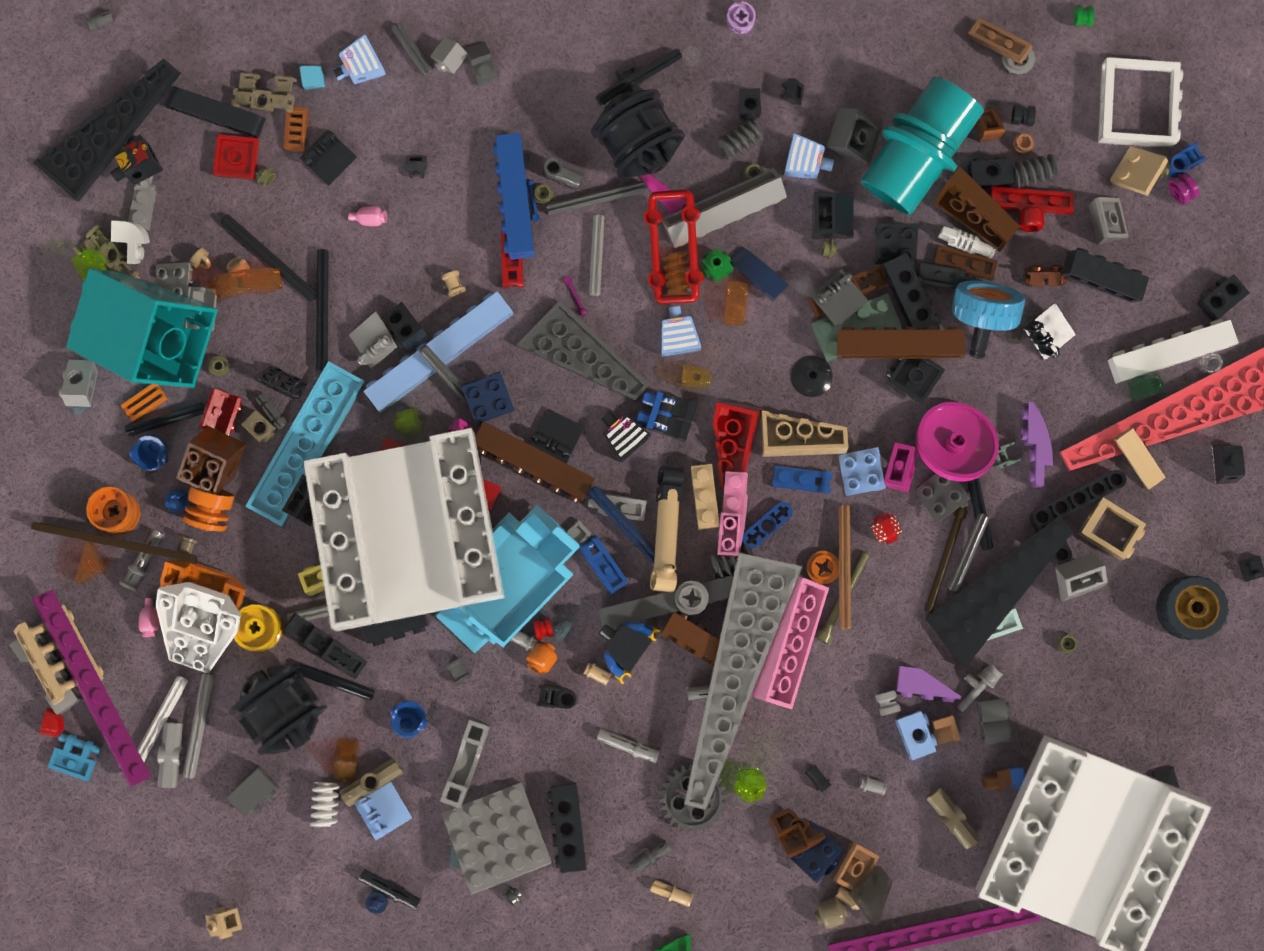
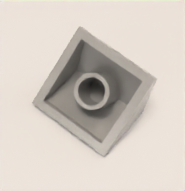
(1108, 219)

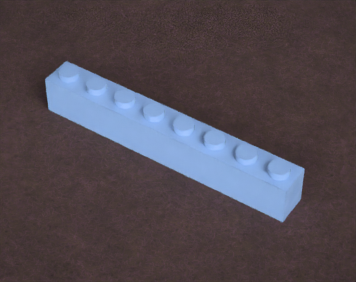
(446, 345)

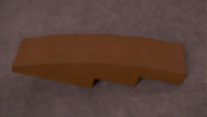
(865, 281)

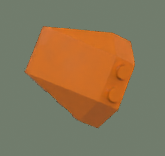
(182, 572)

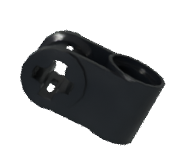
(554, 697)

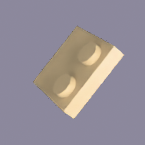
(1138, 170)

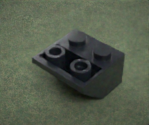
(832, 216)

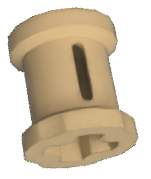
(453, 283)

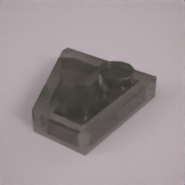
(872, 894)

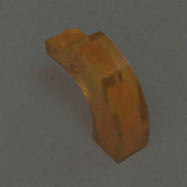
(246, 282)

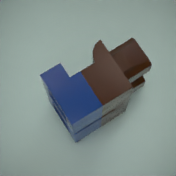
(1003, 776)

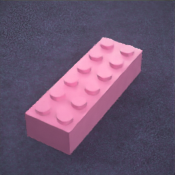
(791, 645)

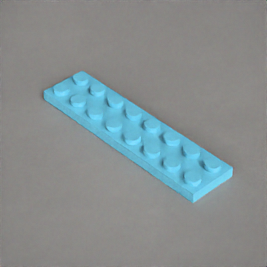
(305, 440)

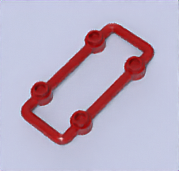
(653, 217)

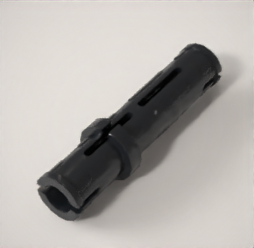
(389, 889)

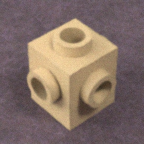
(223, 922)

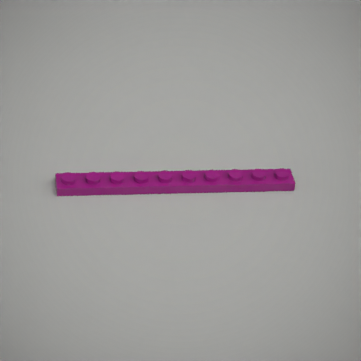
(91, 688)
(938, 930)

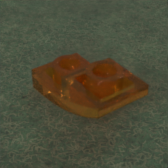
(735, 303)

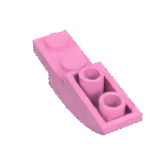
(734, 513)

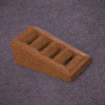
(304, 112)

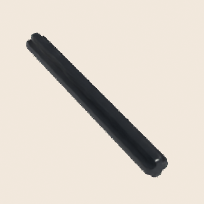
(268, 257)
(322, 309)

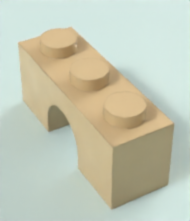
(705, 497)

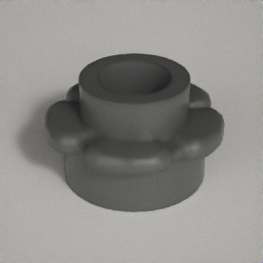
(513, 896)

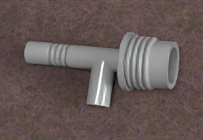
(989, 676)

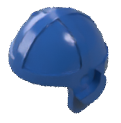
(150, 452)
(408, 719)

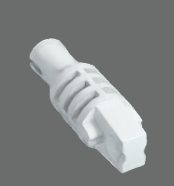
(966, 242)

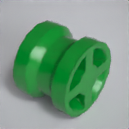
(1083, 16)

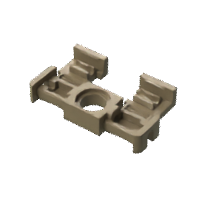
(250, 96)
(102, 244)

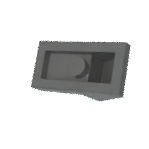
(482, 63)

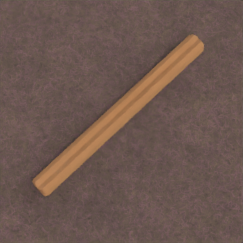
(844, 568)

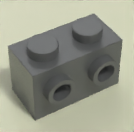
(252, 792)

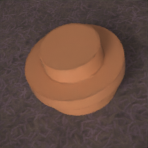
(1023, 143)

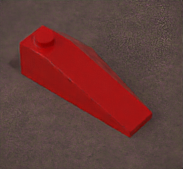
(735, 435)

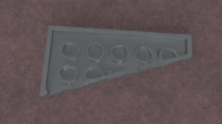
(574, 346)

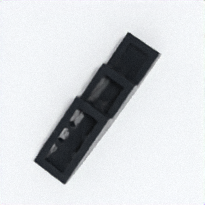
(325, 645)

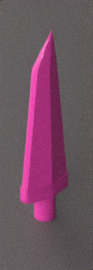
(654, 185)

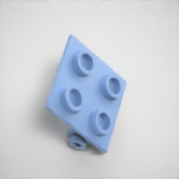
(862, 471)
(383, 811)

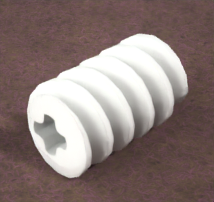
(324, 804)

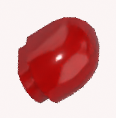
(52, 724)

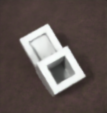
(133, 235)

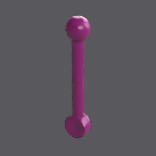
(568, 281)

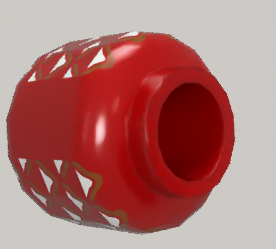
(886, 528)

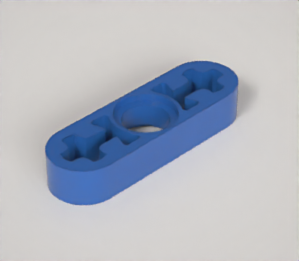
(775, 511)

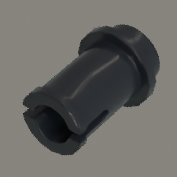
(818, 778)

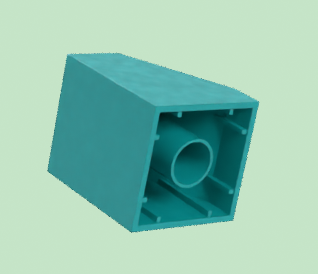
(139, 329)

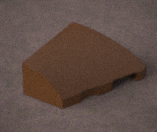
(793, 832)

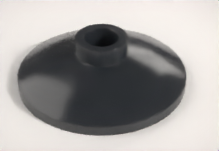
(806, 385)

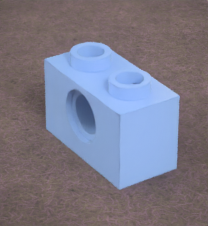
(906, 726)

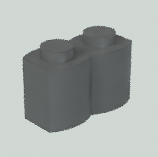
(994, 720)

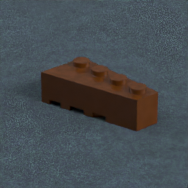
(976, 210)
(692, 637)

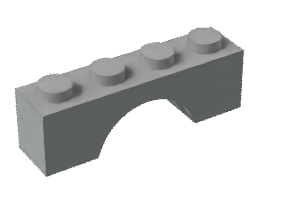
(72, 696)
(465, 763)

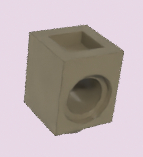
(253, 421)

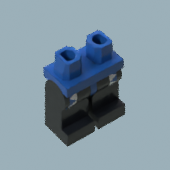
(662, 413)

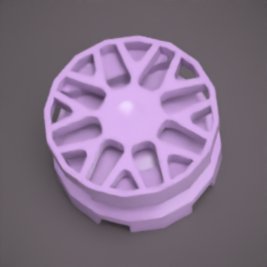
(741, 17)

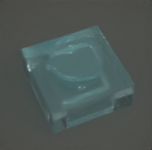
(562, 630)

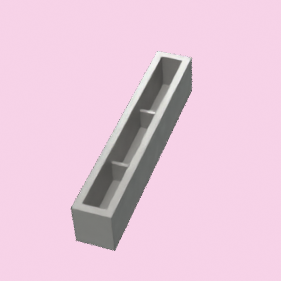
(728, 206)

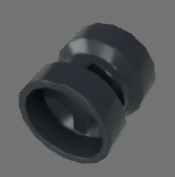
(1023, 115)

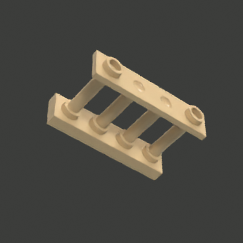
(47, 671)

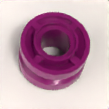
(1183, 188)

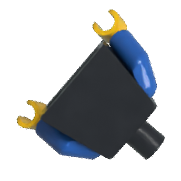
(626, 646)

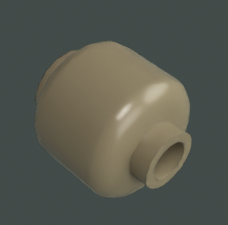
(831, 913)

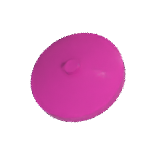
(957, 441)

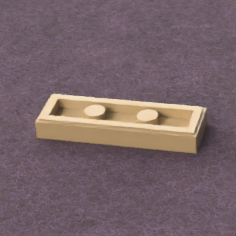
(1139, 458)

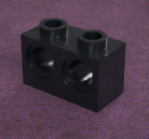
(1224, 300)
(405, 327)
(299, 503)

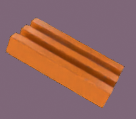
(129, 412)

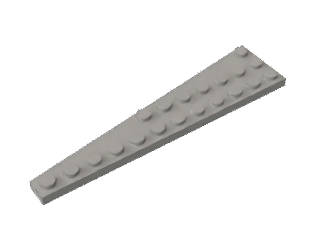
(750, 624)

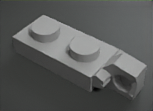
(143, 203)
(631, 507)

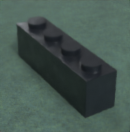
(1104, 275)

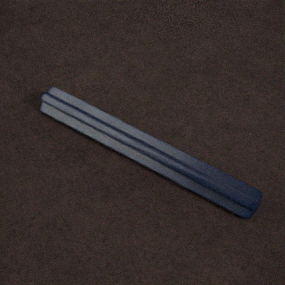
(622, 522)

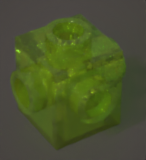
(86, 260)
(750, 785)

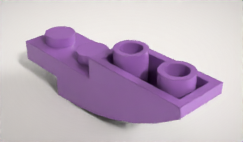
(1037, 436)

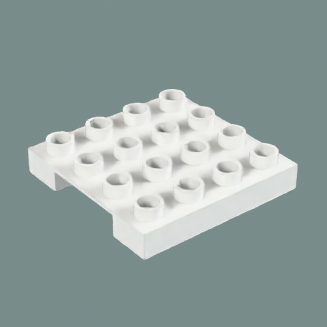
(403, 531)
(1092, 846)

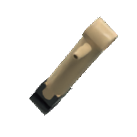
(668, 496)

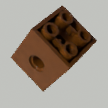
(211, 460)

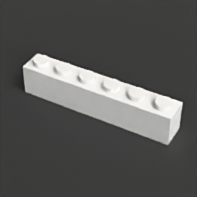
(1172, 351)

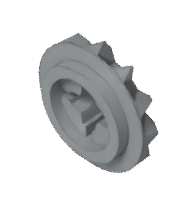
(1021, 68)
(699, 591)

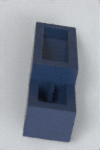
(758, 273)

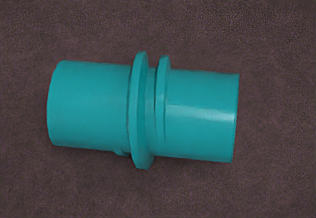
(921, 145)

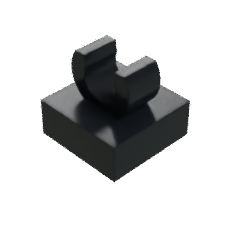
(794, 91)
(416, 163)
(1251, 568)

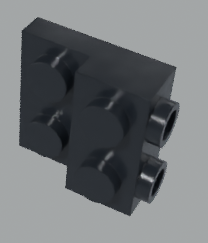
(915, 378)

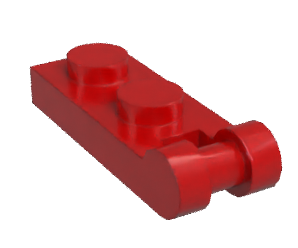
(508, 266)

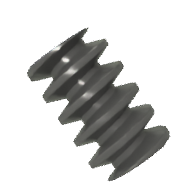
(739, 139)
(1035, 169)
(727, 562)

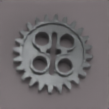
(684, 815)

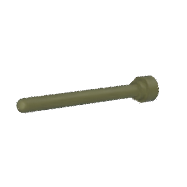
(825, 632)

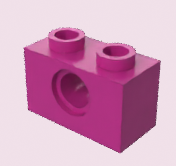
(901, 467)

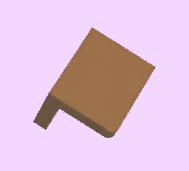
(945, 729)

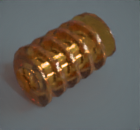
(676, 274)

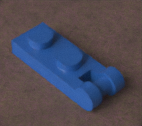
(801, 479)
(603, 565)

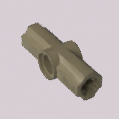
(360, 789)
(953, 818)

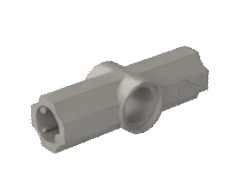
(170, 755)

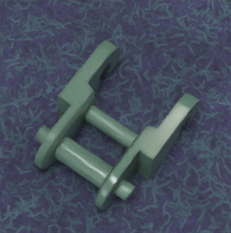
(1008, 462)

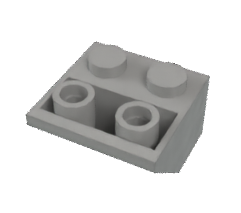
(1080, 576)

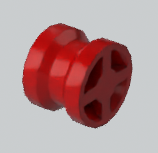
(543, 628)

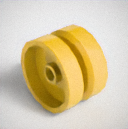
(270, 630)

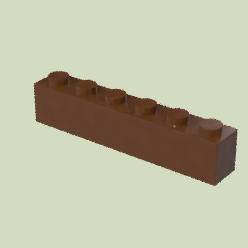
(901, 343)
(534, 462)

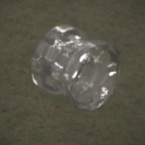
(1205, 363)

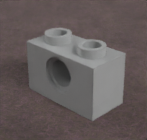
(78, 383)

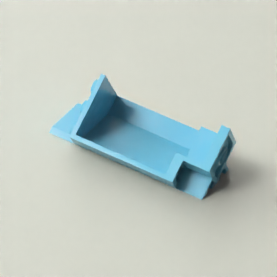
(532, 573)

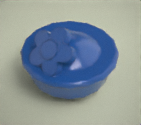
(177, 501)

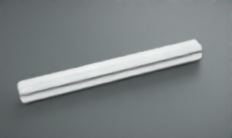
(162, 716)

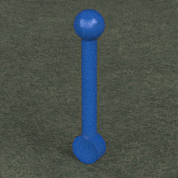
(535, 217)

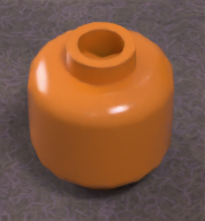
(541, 658)

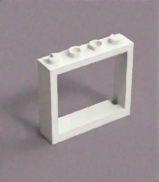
(1106, 103)

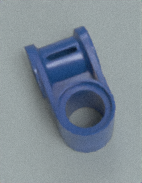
(1187, 159)

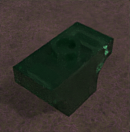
(1146, 386)

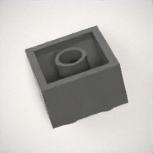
(854, 135)

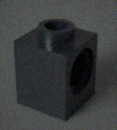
(753, 96)

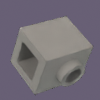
(448, 55)

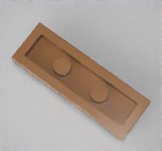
(1000, 40)

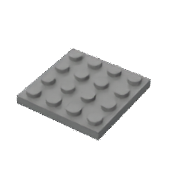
(496, 838)

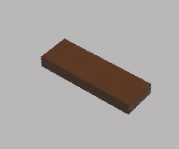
(974, 264)

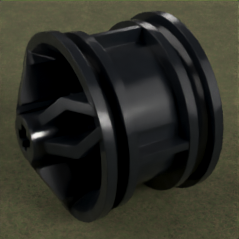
(637, 133)
(278, 709)

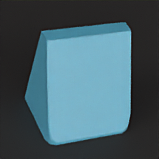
(312, 77)

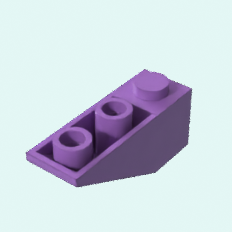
(917, 681)

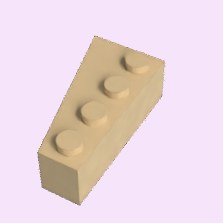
(797, 436)

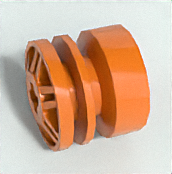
(102, 506)
(208, 508)

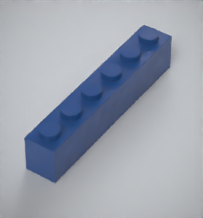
(515, 196)

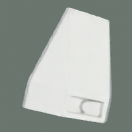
(196, 624)

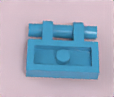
(71, 763)

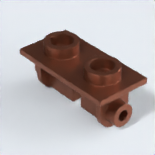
(1037, 274)

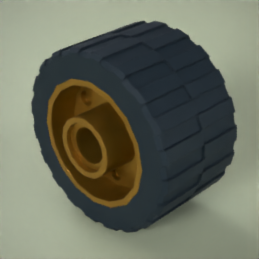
(1208, 603)

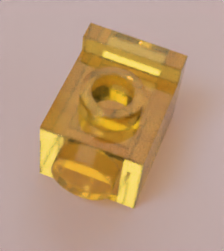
(688, 381)

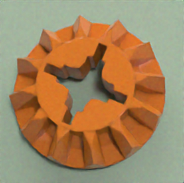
(819, 558)

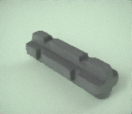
(271, 411)

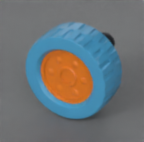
(987, 308)

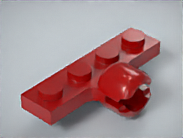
(1033, 204)

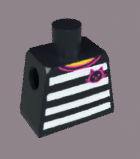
(624, 435)

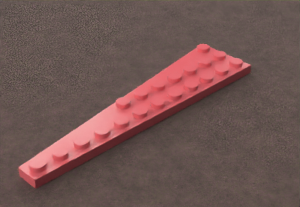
(1210, 401)

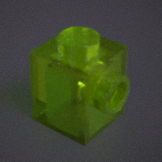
(408, 421)

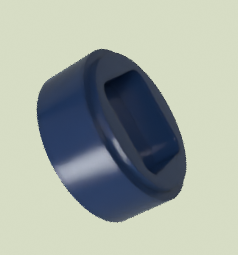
(376, 902)

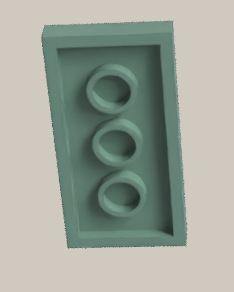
(875, 313)

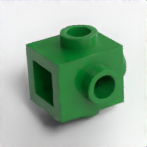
(718, 272)

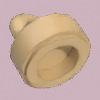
(198, 258)
(237, 264)

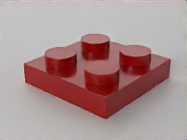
(236, 157)

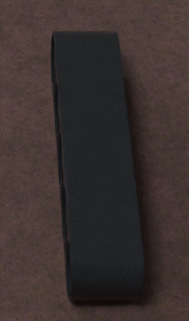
(214, 111)

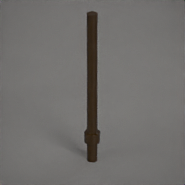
(960, 514)

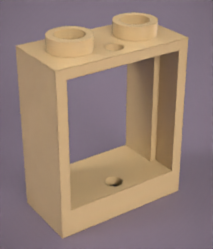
(1093, 518)

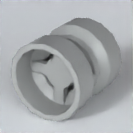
(887, 702)

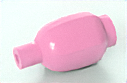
(369, 216)
(148, 619)

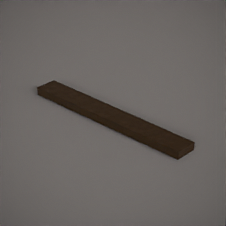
(114, 542)

